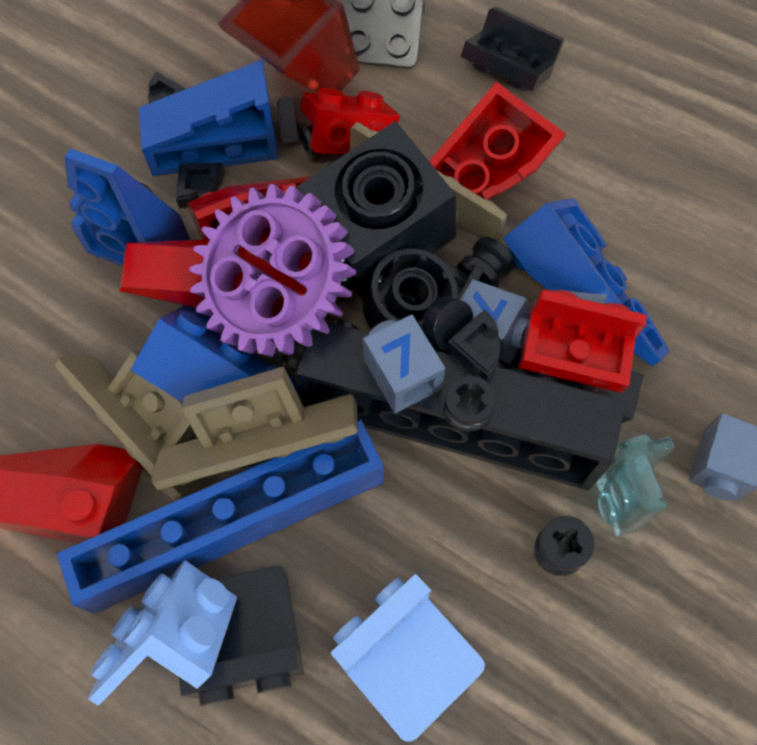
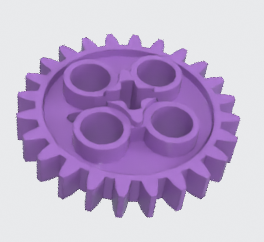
(296, 228)

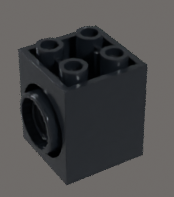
(386, 201)

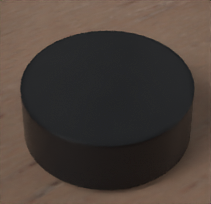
(444, 320)

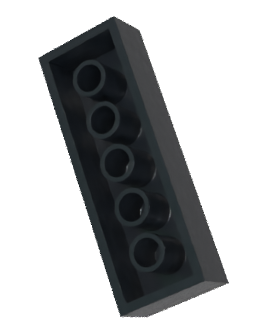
(533, 428)

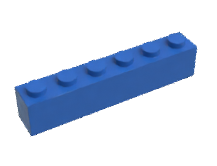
(218, 520)

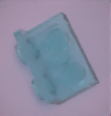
(629, 487)

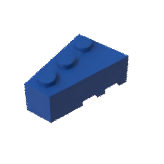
(211, 123)
(190, 358)

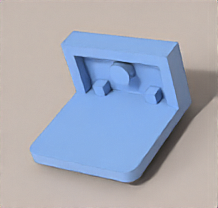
(175, 626)
(407, 658)

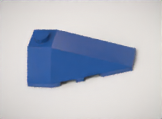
(115, 209)
(563, 253)

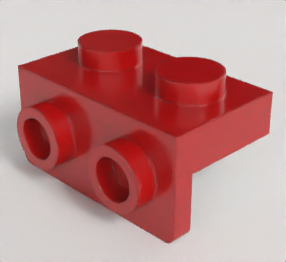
(336, 113)
(581, 340)

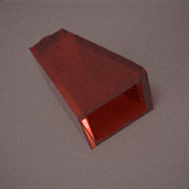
(298, 38)

